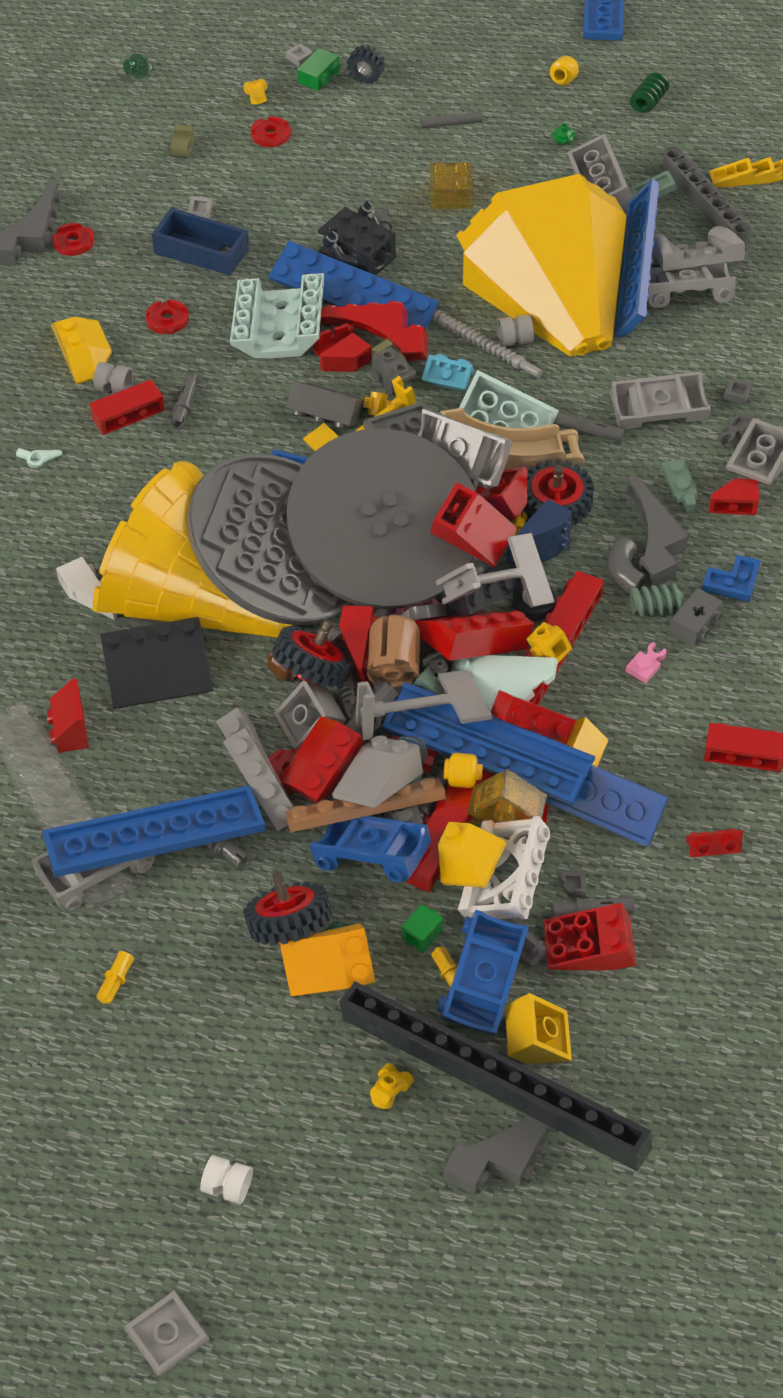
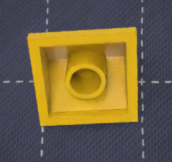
(587, 739)

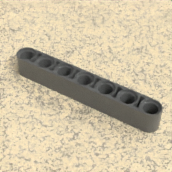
(704, 193)

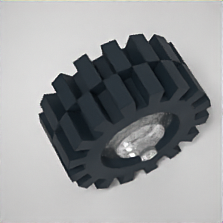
(366, 64)

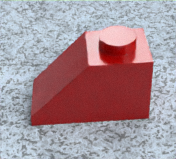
(736, 497)

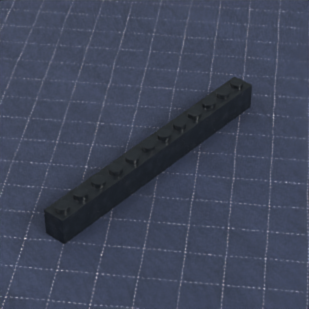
(497, 1076)

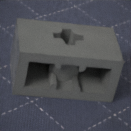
(696, 617)

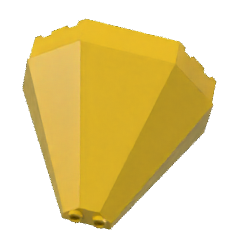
(550, 256)

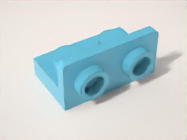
(447, 372)

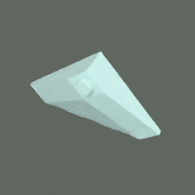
(504, 405)
(507, 673)

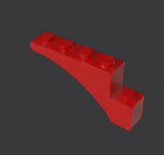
(385, 321)

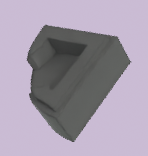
(574, 882)

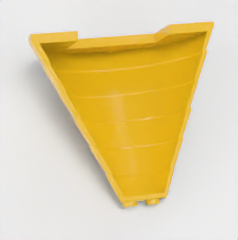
(154, 571)

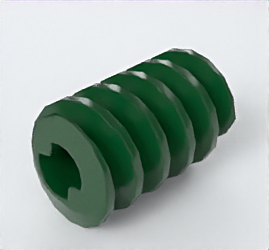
(649, 92)

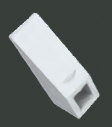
(79, 582)

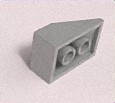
(759, 452)
(379, 771)

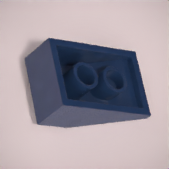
(549, 529)

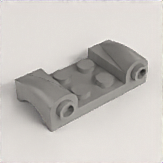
(721, 247)
(693, 278)
(659, 399)
(476, 451)
(69, 889)

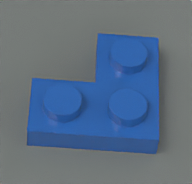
(733, 584)

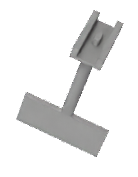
(529, 570)
(459, 691)

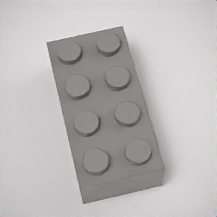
(600, 166)

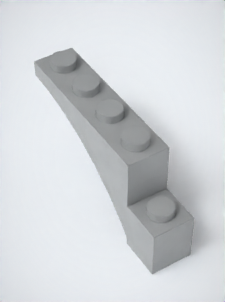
(255, 766)

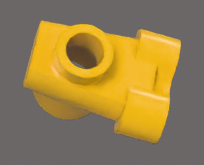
(256, 91)
(389, 1085)

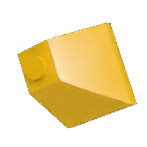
(468, 855)

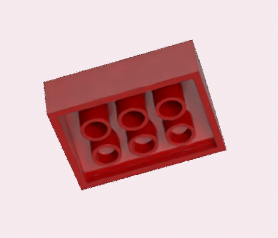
(476, 633)

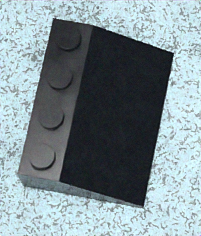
(156, 662)

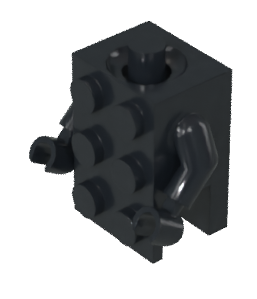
(359, 239)

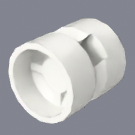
(225, 1179)

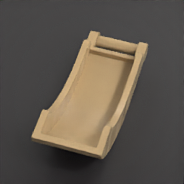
(529, 444)

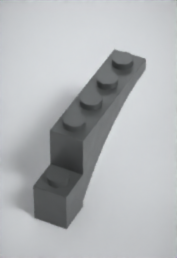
(33, 230)
(662, 534)
(504, 1155)

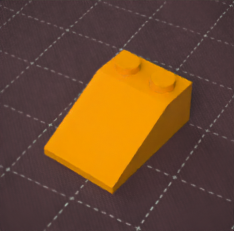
(327, 961)

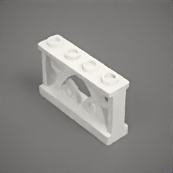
(522, 881)

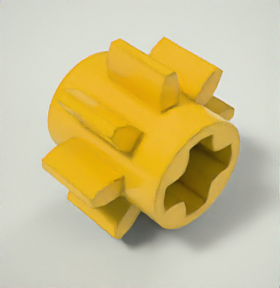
(376, 402)

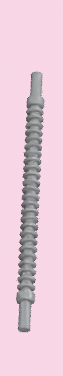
(466, 332)

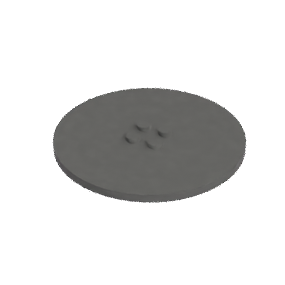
(367, 514)
(245, 545)

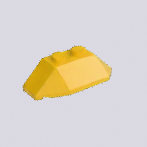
(82, 346)

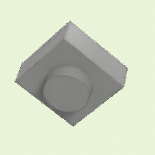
(298, 54)

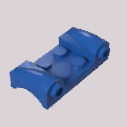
(374, 840)
(483, 973)

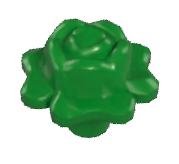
(563, 134)

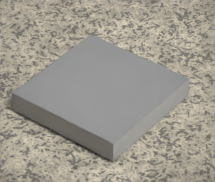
(166, 1333)

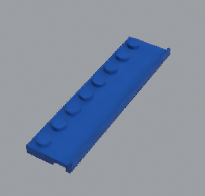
(497, 744)

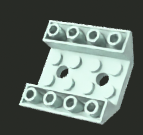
(260, 321)

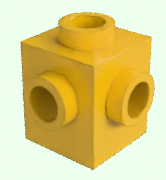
(549, 642)

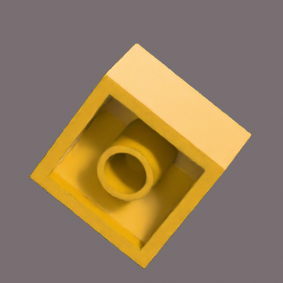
(537, 1031)

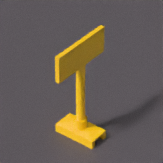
(324, 434)

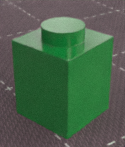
(422, 928)

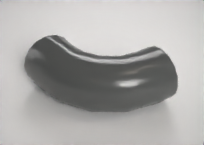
(621, 567)

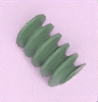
(656, 599)

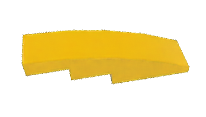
(747, 173)

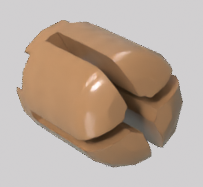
(394, 650)

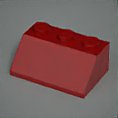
(322, 760)

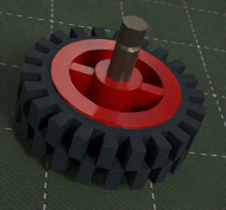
(561, 485)
(312, 655)
(287, 912)

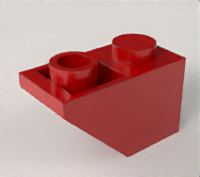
(346, 355)

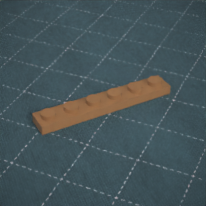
(338, 810)

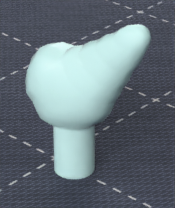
(37, 458)

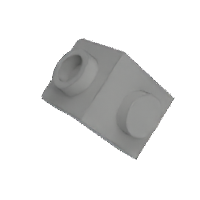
(200, 206)

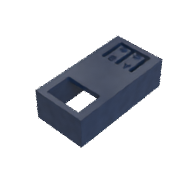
(199, 241)

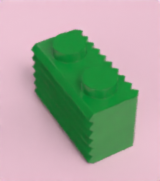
(318, 69)

